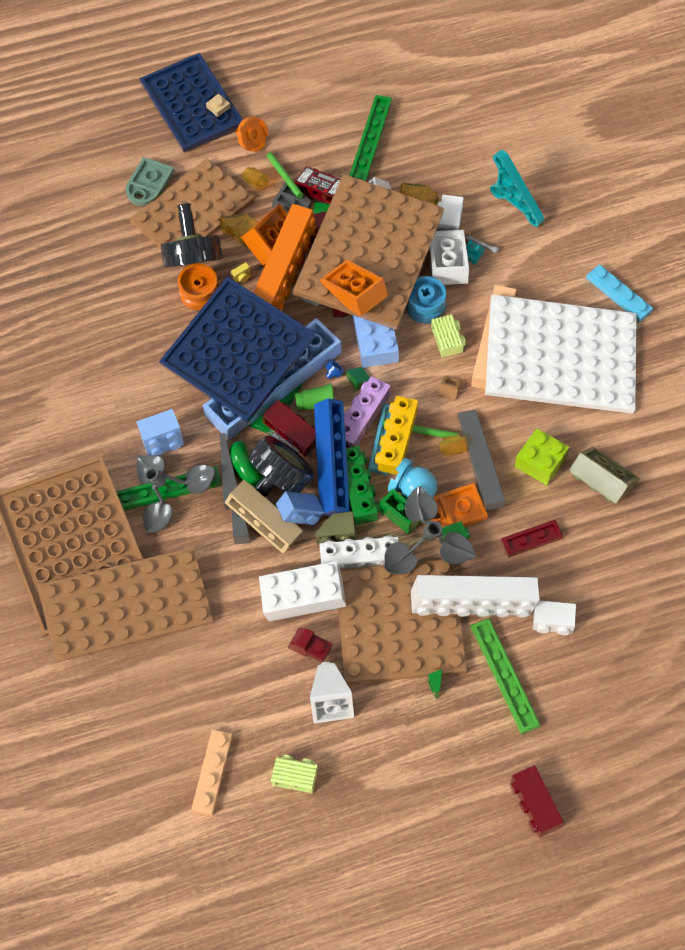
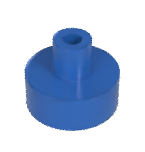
(334, 369)

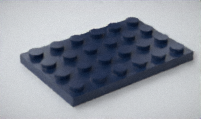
(181, 100)

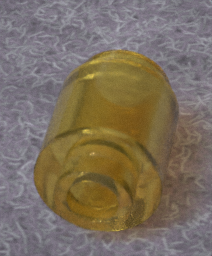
(255, 178)
(453, 445)

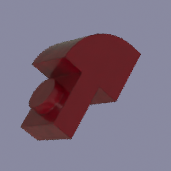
(309, 644)

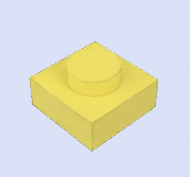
(241, 273)

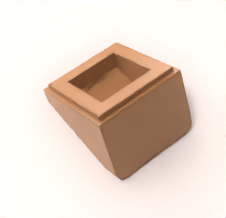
(449, 387)

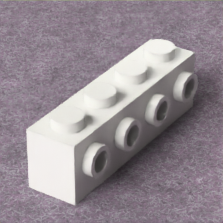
(356, 552)

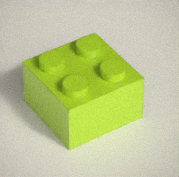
(541, 456)

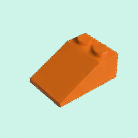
(264, 233)
(355, 287)

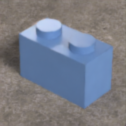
(300, 508)

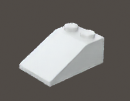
(449, 257)

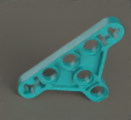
(513, 189)

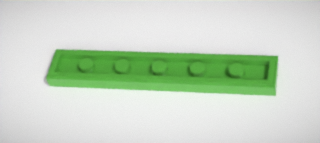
(505, 676)

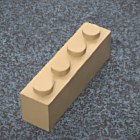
(263, 516)

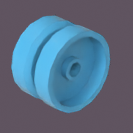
(427, 300)

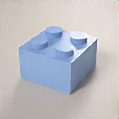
(160, 433)

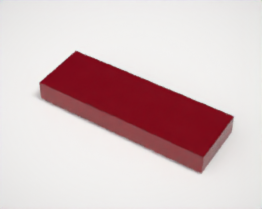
(532, 538)

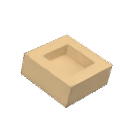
(218, 105)

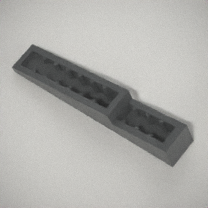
(481, 461)
(240, 530)

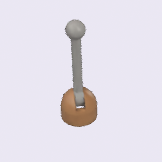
(468, 236)

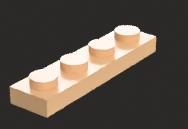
(212, 772)

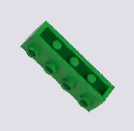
(359, 488)

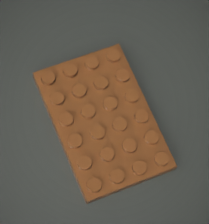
(210, 195)

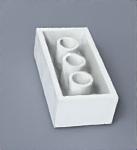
(302, 591)

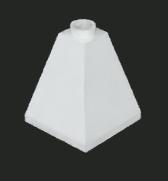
(330, 695)

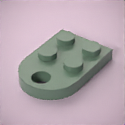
(148, 180)

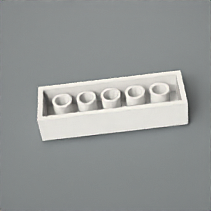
(474, 595)

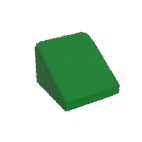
(357, 377)
(434, 682)

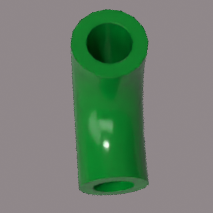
(240, 459)

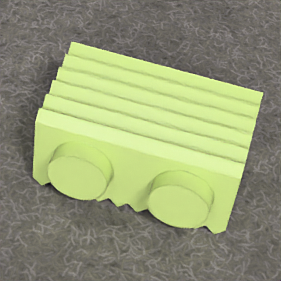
(447, 335)
(294, 774)

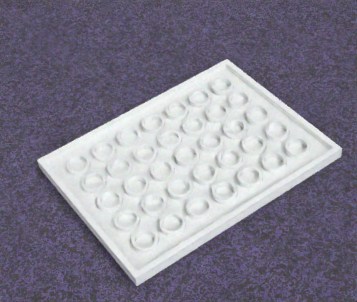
(561, 354)

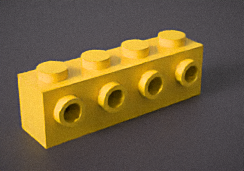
(397, 434)

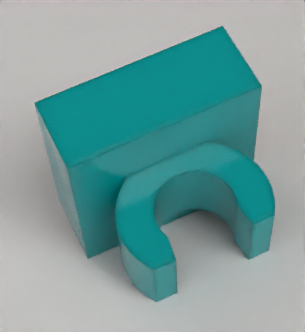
(474, 252)

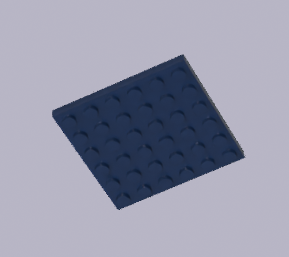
(237, 349)

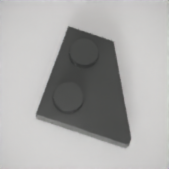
(287, 198)

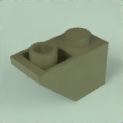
(337, 528)

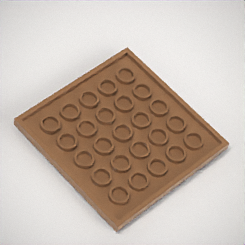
(383, 635)

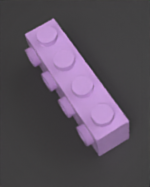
(364, 410)

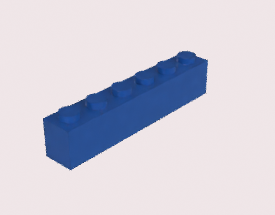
(331, 456)

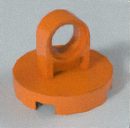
(252, 133)

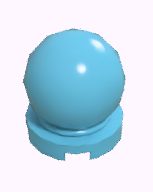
(410, 478)

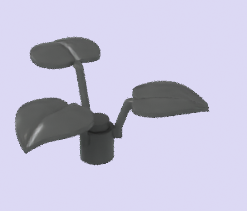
(151, 470)
(422, 507)

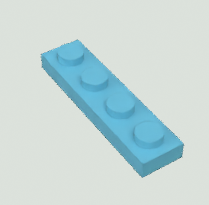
(619, 292)

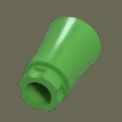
(307, 398)

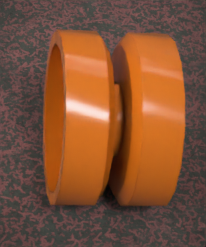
(196, 285)

